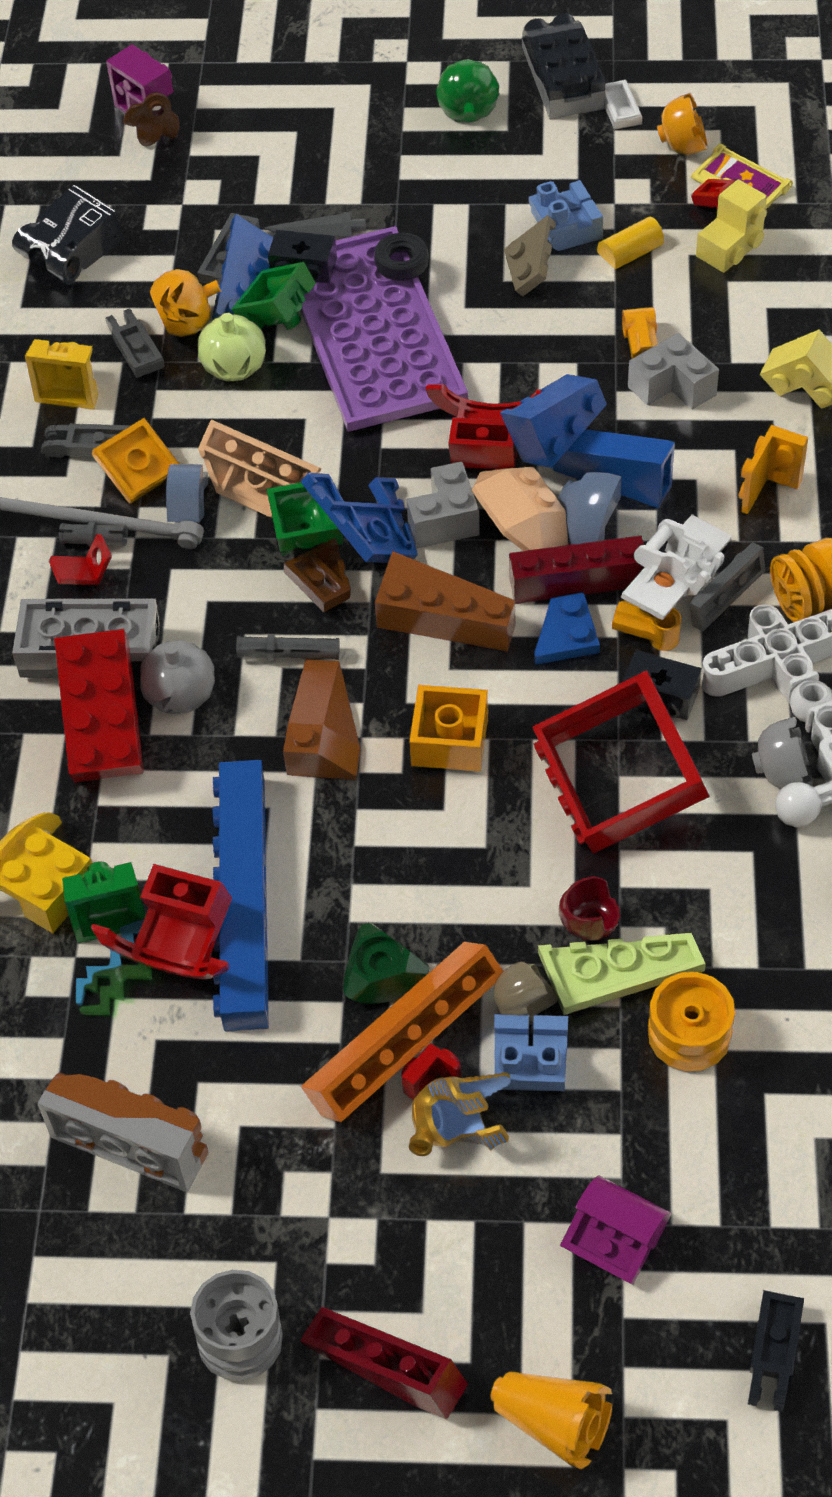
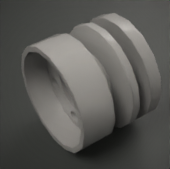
(232, 1304)

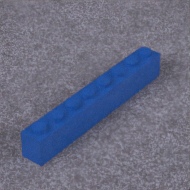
(242, 871)

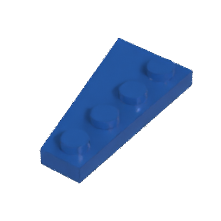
(244, 260)

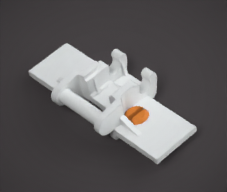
(683, 571)

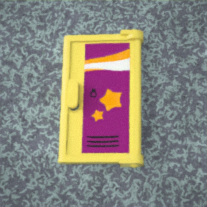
(731, 166)

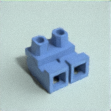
(574, 212)
(535, 1066)

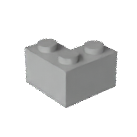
(673, 368)
(447, 512)

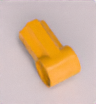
(640, 329)
(662, 633)

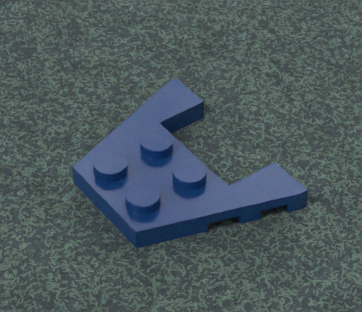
(369, 527)

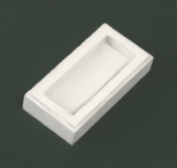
(621, 105)

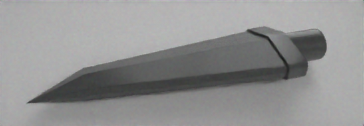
(336, 225)

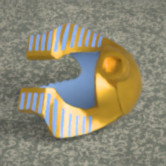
(451, 1110)

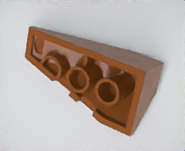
(321, 726)

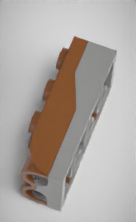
(125, 1128)

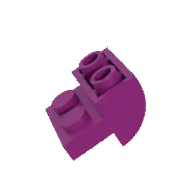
(615, 1228)

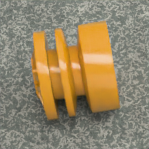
(804, 580)

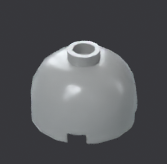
(782, 754)

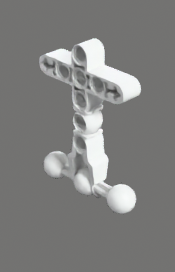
(786, 656)

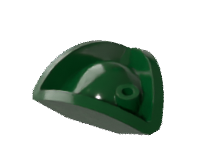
(380, 968)

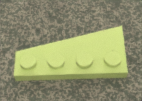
(604, 972)

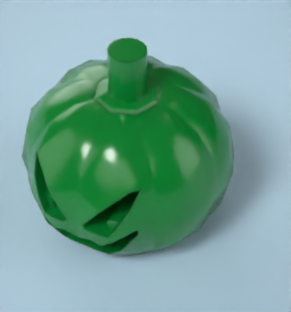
(467, 91)

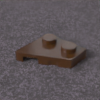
(321, 575)

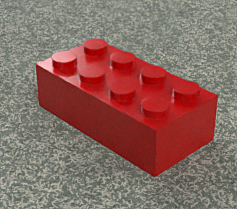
(98, 705)

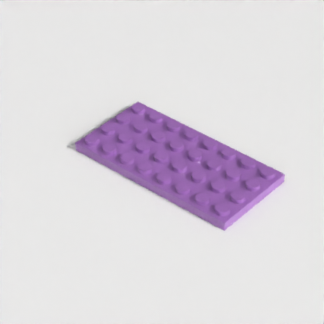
(377, 338)

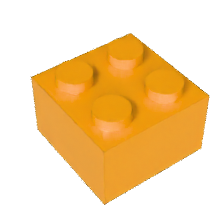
(449, 727)

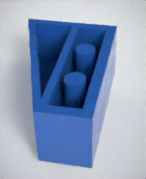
(553, 419)

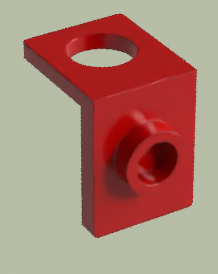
(82, 569)

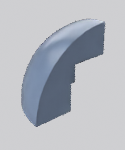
(589, 505)

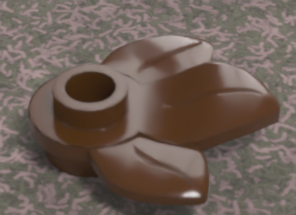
(152, 123)

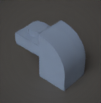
(185, 492)

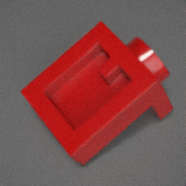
(709, 192)

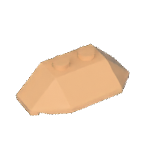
(247, 467)
(522, 507)

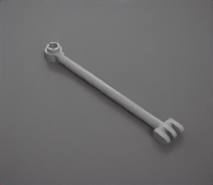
(186, 532)

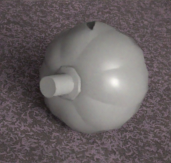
(177, 677)

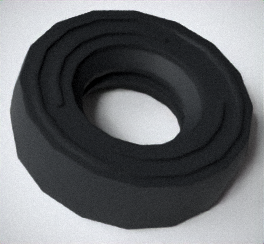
(401, 243)

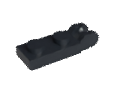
(775, 1345)

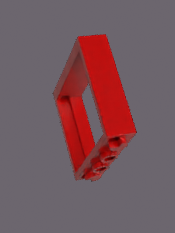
(592, 713)

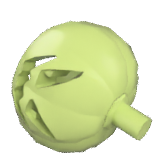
(231, 347)

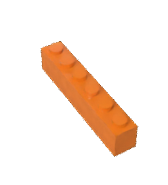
(402, 1031)

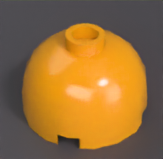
(683, 126)

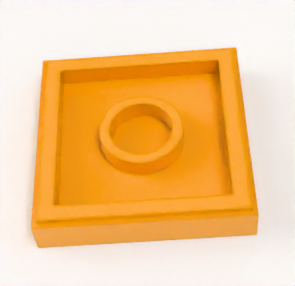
(135, 460)

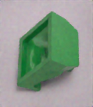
(276, 296)
(299, 519)
(102, 898)

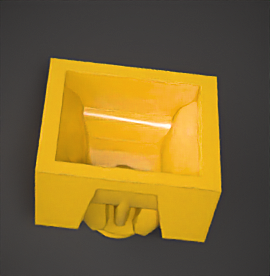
(62, 374)

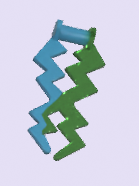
(115, 972)

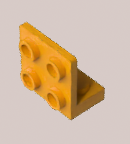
(778, 458)

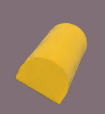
(631, 242)

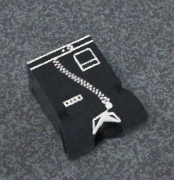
(69, 235)

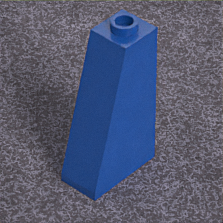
(640, 461)

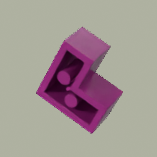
(135, 75)

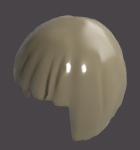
(523, 991)

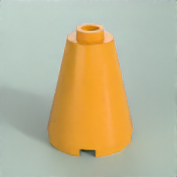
(555, 1412)

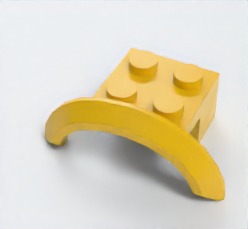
(34, 869)

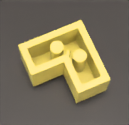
(736, 227)
(803, 364)

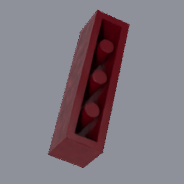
(574, 569)

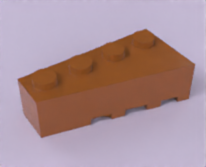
(442, 606)

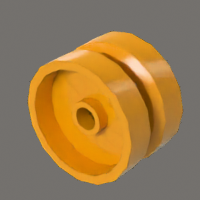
(691, 1021)

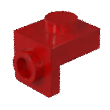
(427, 1067)

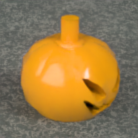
(182, 301)

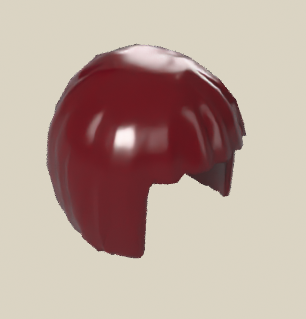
(589, 910)

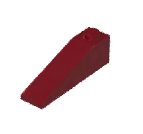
(387, 1361)

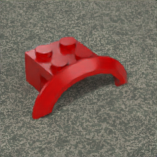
(478, 432)
(178, 926)

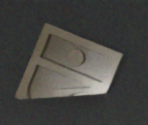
(529, 256)

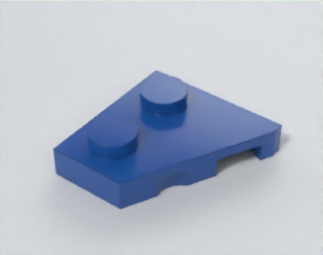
(566, 630)

